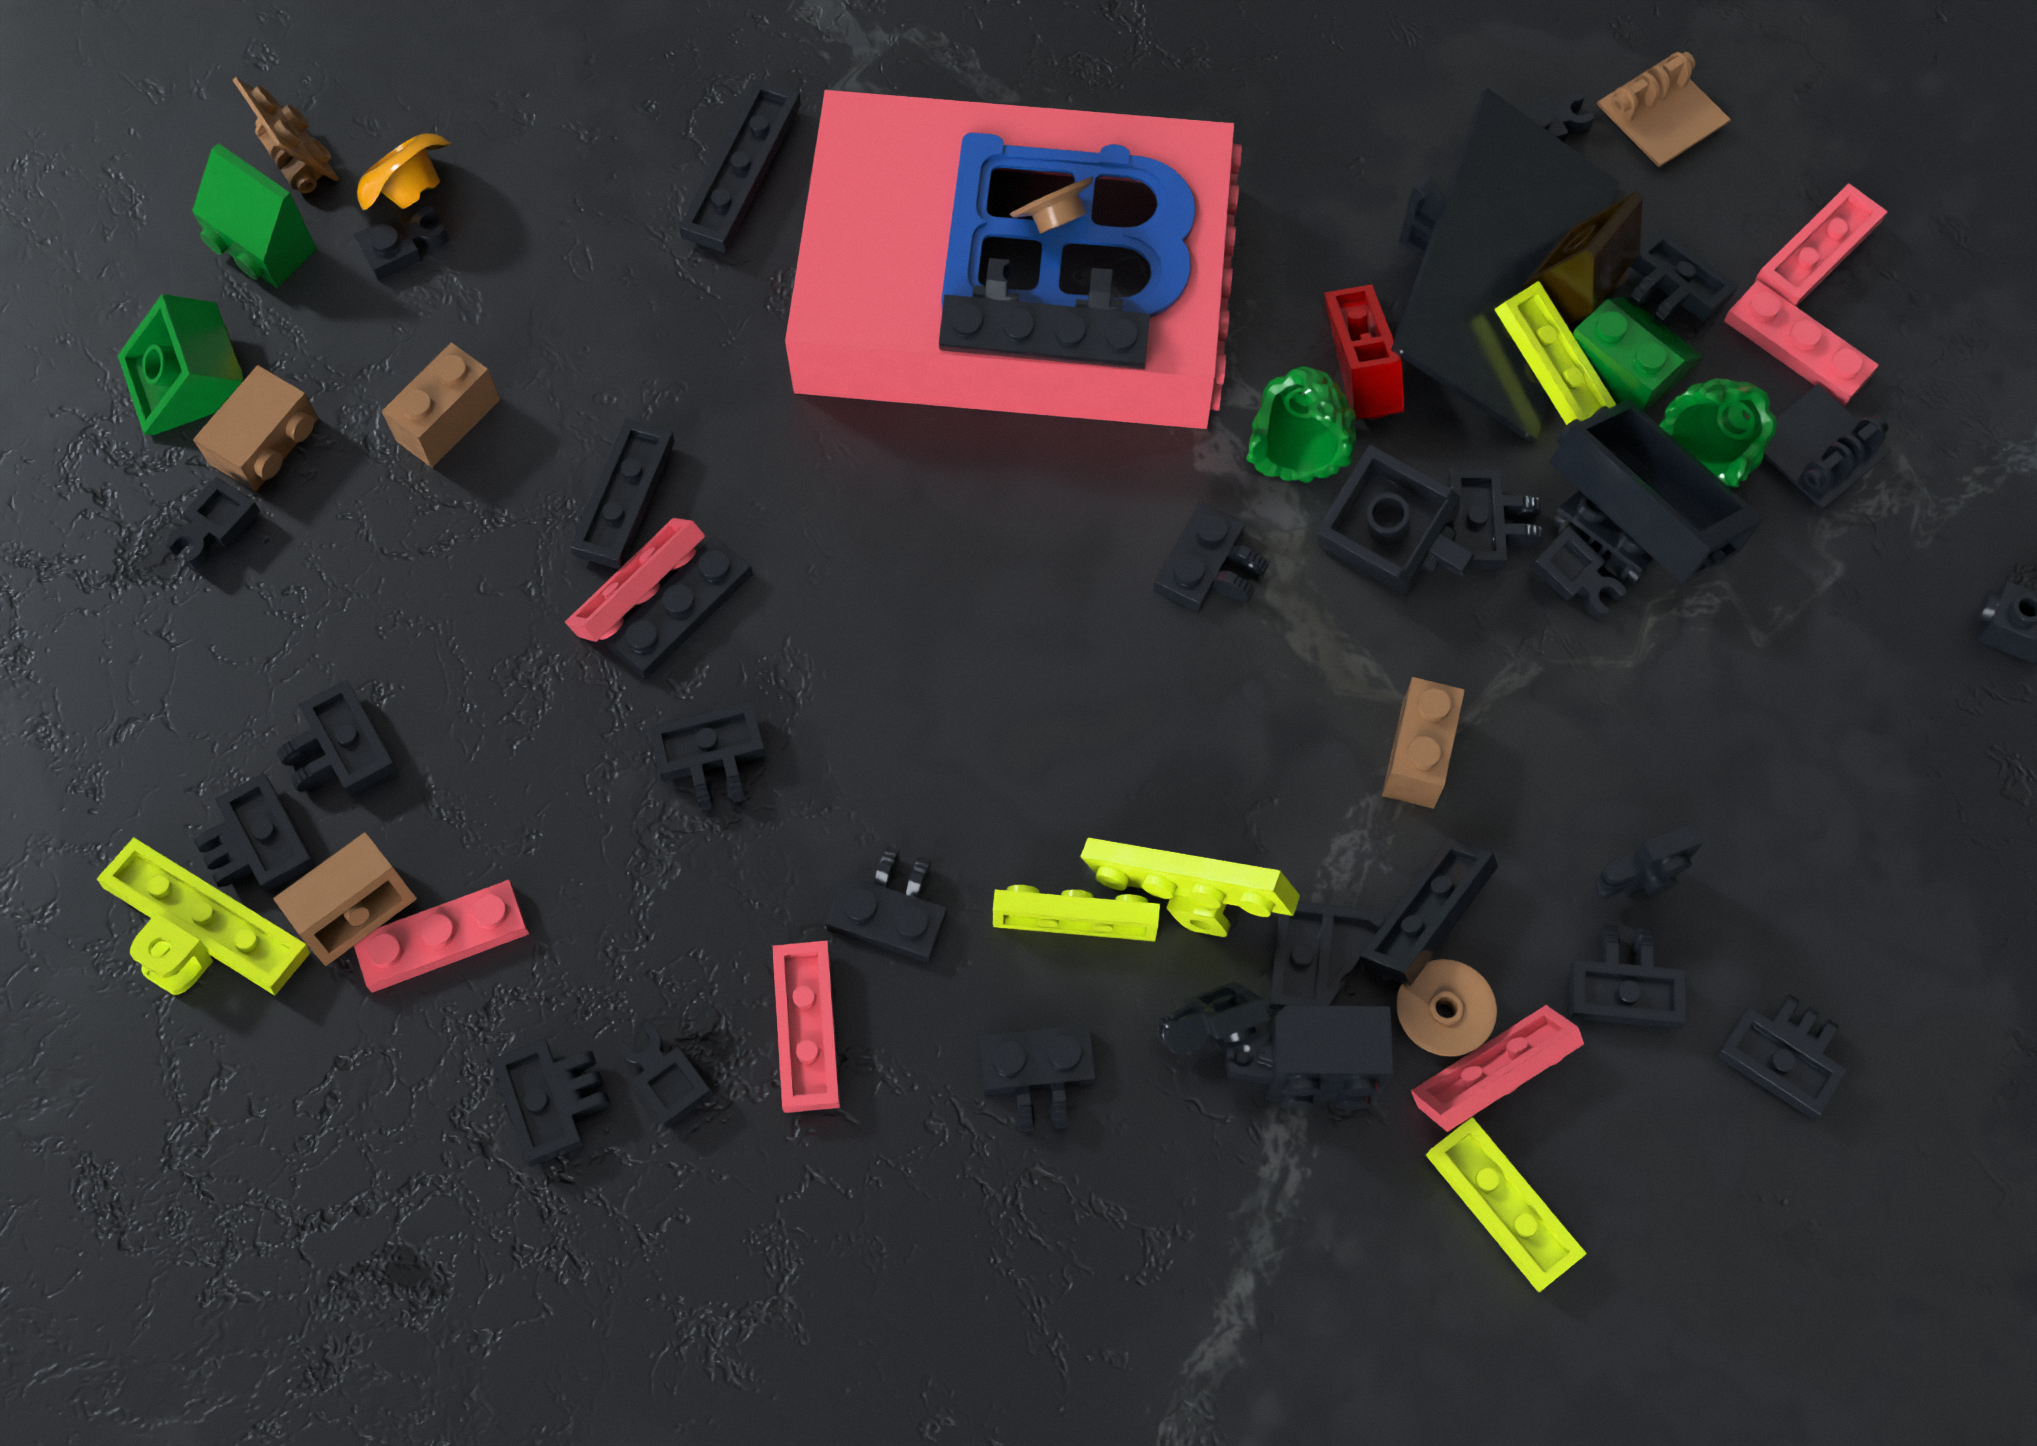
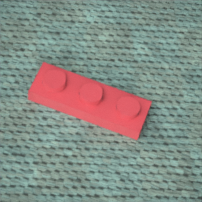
(1821, 245)
(1801, 342)
(636, 580)
(440, 936)
(805, 1027)
(1497, 1067)

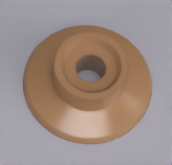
(1056, 207)
(1463, 992)

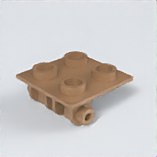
(1664, 109)
(286, 139)

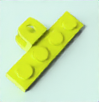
(1193, 884)
(194, 922)

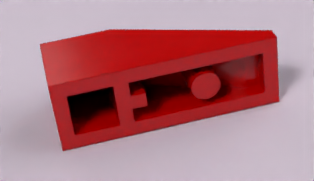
(1364, 352)

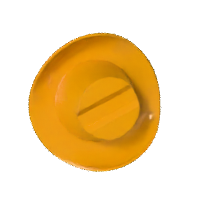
(402, 172)

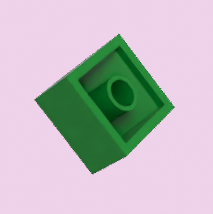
(250, 219)
(1634, 353)
(179, 364)

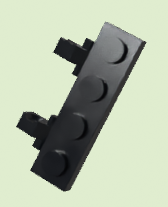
(1084, 334)

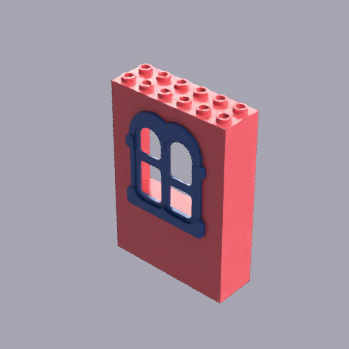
(904, 220)

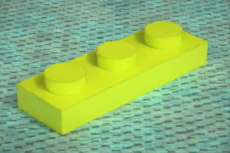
(1554, 354)
(1076, 913)
(1505, 1204)

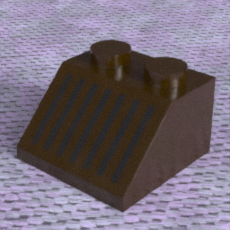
(1592, 259)

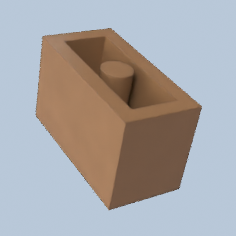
(441, 405)
(256, 428)
(1423, 743)
(344, 899)

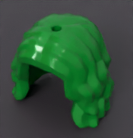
(1723, 426)
(1302, 427)

